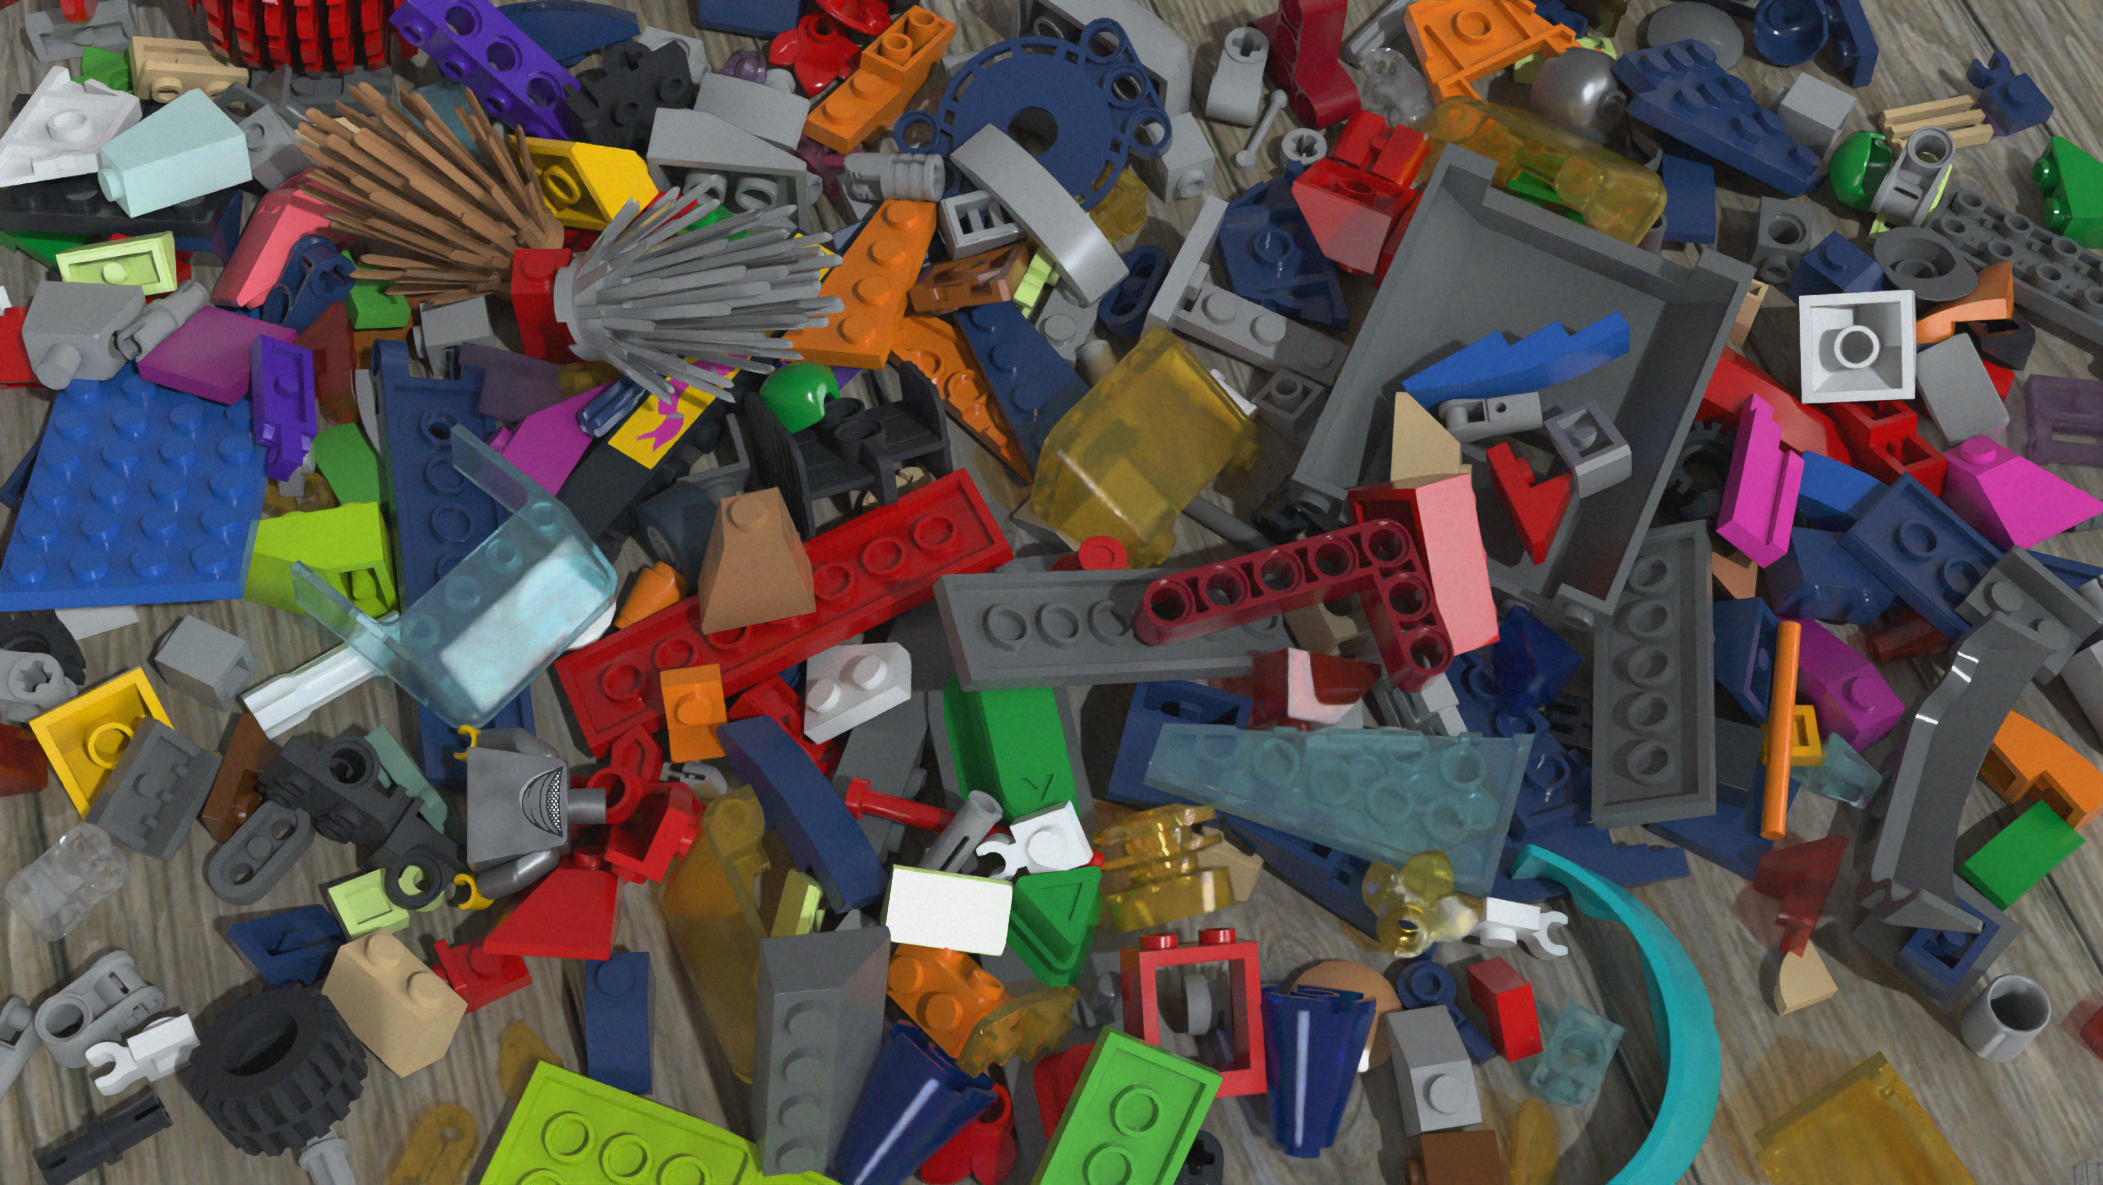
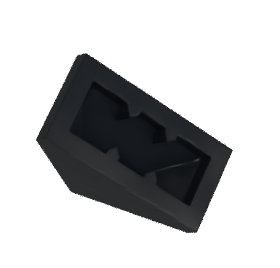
(2004, 338)

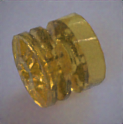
(1164, 868)

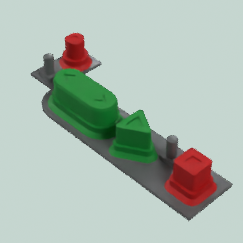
(1060, 926)

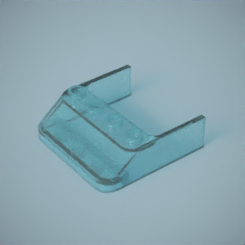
(495, 613)

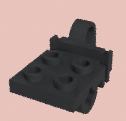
(624, 103)
(363, 815)

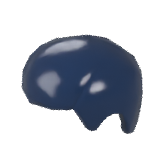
(1790, 30)

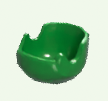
(1858, 169)
(798, 393)

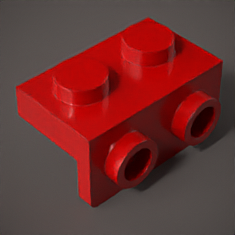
(669, 836)

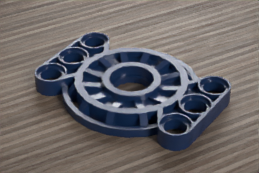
(1074, 96)

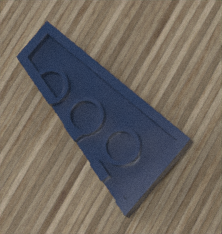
(1021, 372)

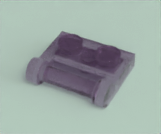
(2063, 407)

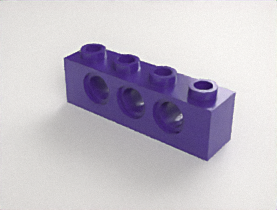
(491, 35)

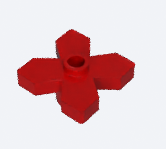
(633, 785)

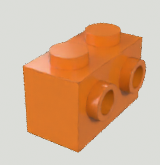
(943, 992)

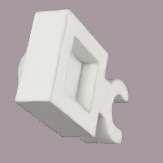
(1041, 841)

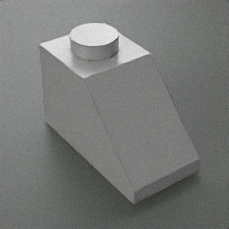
(1432, 1071)

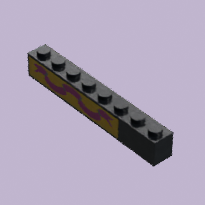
(658, 446)

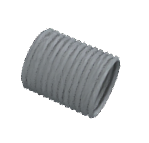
(2022, 1000)

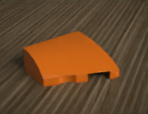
(1989, 301)

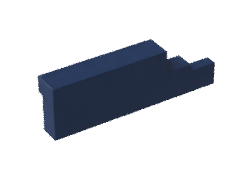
(1592, 849)

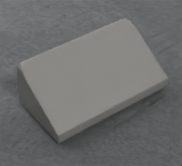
(1959, 392)

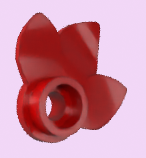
(814, 56)
(979, 1149)

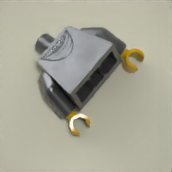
(518, 811)

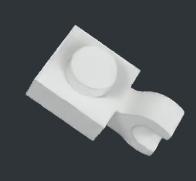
(1508, 921)
(154, 1053)

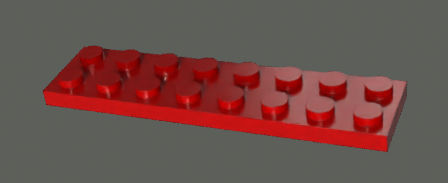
(860, 580)

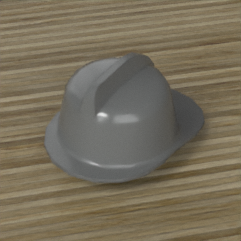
(1924, 263)

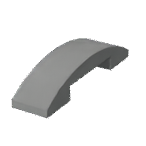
(1044, 211)

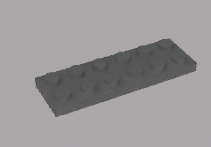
(1657, 687)

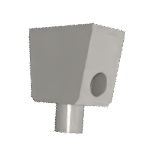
(76, 329)

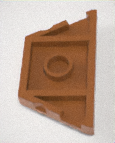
(973, 279)

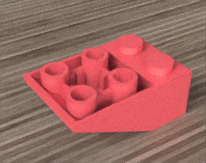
(266, 244)

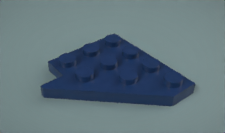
(1700, 104)

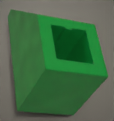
(2071, 192)

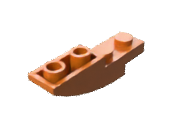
(885, 83)

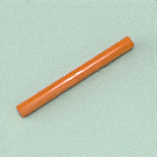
(1780, 731)

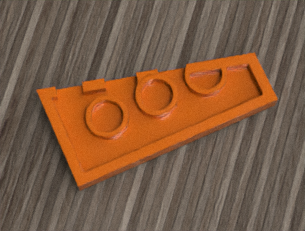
(946, 361)

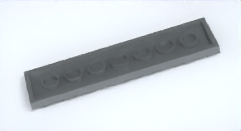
(1080, 631)

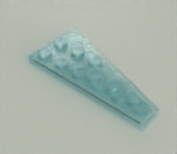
(1357, 788)

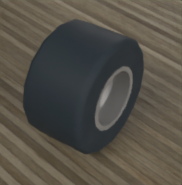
(678, 528)

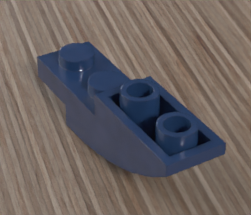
(571, 27)

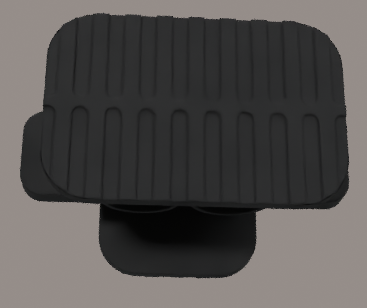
(850, 446)

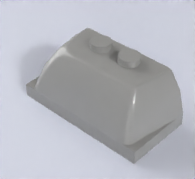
(1158, 46)

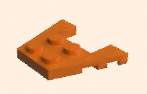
(1475, 38)

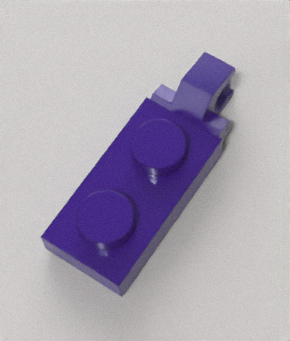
(283, 403)

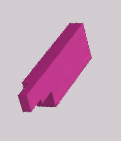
(1760, 487)

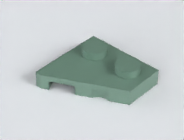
(400, 767)

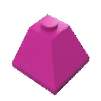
(2010, 495)

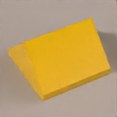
(93, 731)

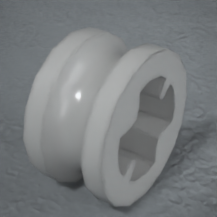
(1303, 140)

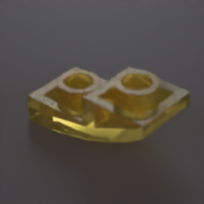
(1020, 1028)

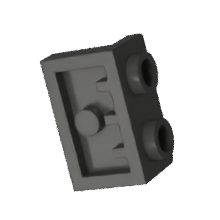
(2037, 599)

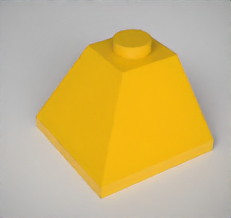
(587, 181)

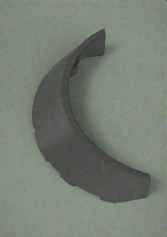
(1916, 812)

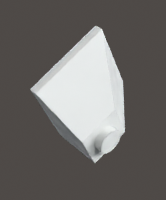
(1858, 346)

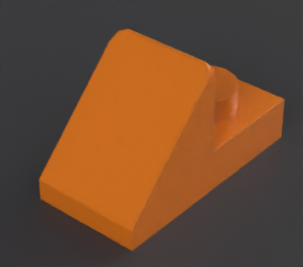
(694, 712)

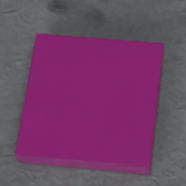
(210, 355)

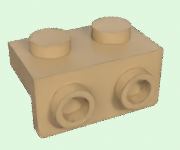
(171, 67)

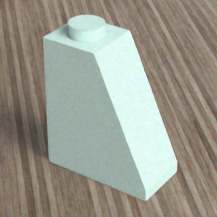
(174, 156)

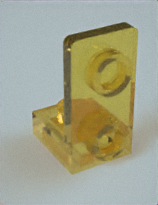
(1123, 207)

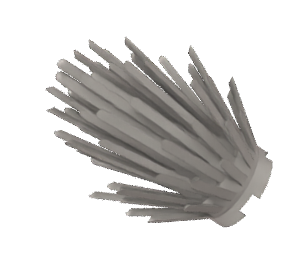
(692, 293)

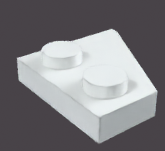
(853, 686)

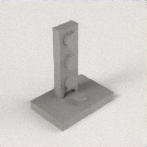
(1233, 321)

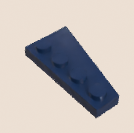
(1555, 781)

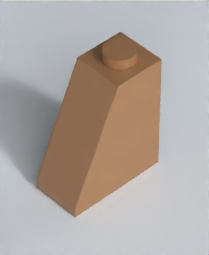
(753, 565)

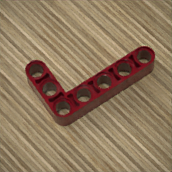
(1306, 586)

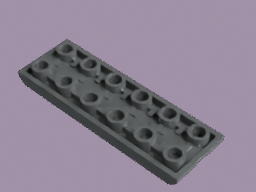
(2048, 269)

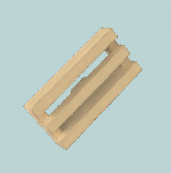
(1941, 113)

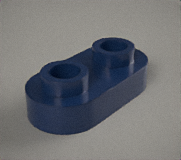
(1128, 303)

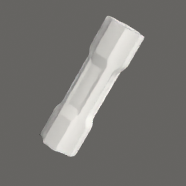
(294, 695)

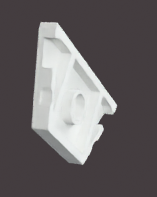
(63, 129)

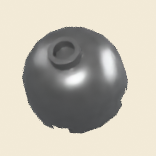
(1582, 94)

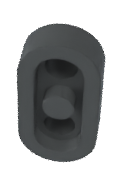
(259, 852)

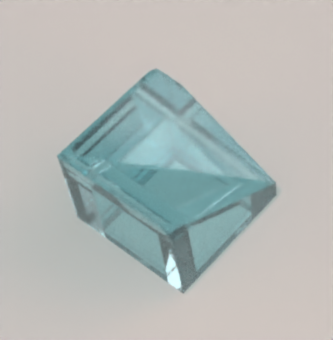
(1844, 774)

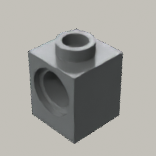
(1779, 238)

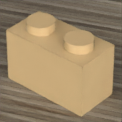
(393, 1002)

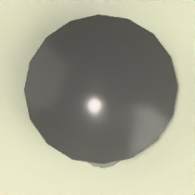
(1701, 23)

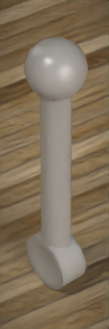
(1246, 158)

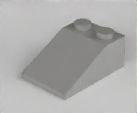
(752, 173)

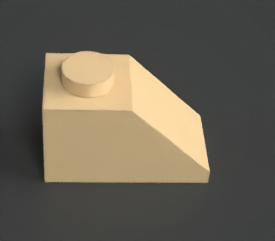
(1422, 443)

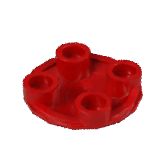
(860, 15)

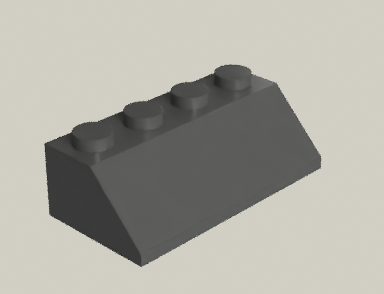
(815, 1042)

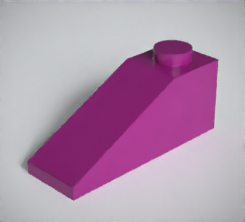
(548, 441)
(1843, 688)

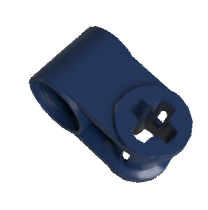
(308, 291)

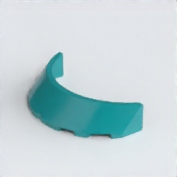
(1679, 1013)

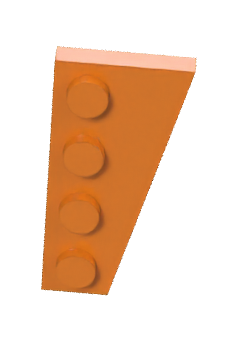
(873, 286)

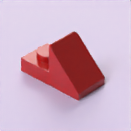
(1531, 507)

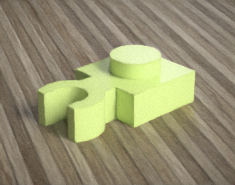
(1039, 271)
(365, 907)

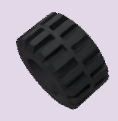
(277, 1069)

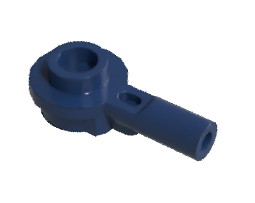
(1430, 985)

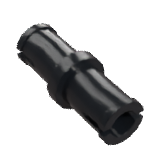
(104, 1140)

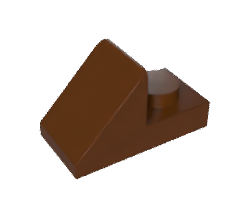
(236, 786)

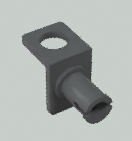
(271, 91)
(729, 479)

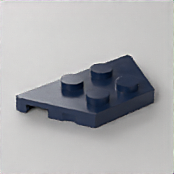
(1276, 258)

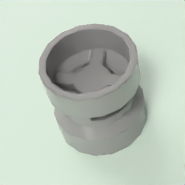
(1205, 1003)

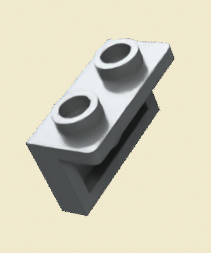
(156, 791)

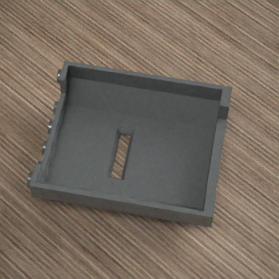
(1505, 265)

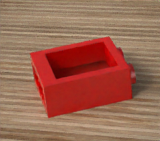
(1140, 1007)

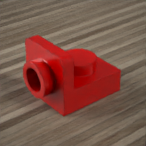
(479, 976)

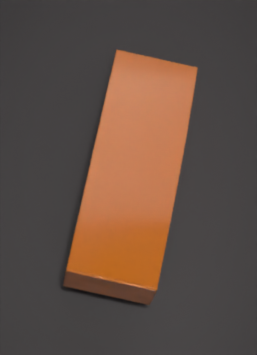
(2042, 766)

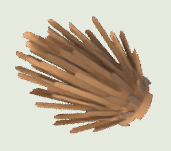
(443, 199)

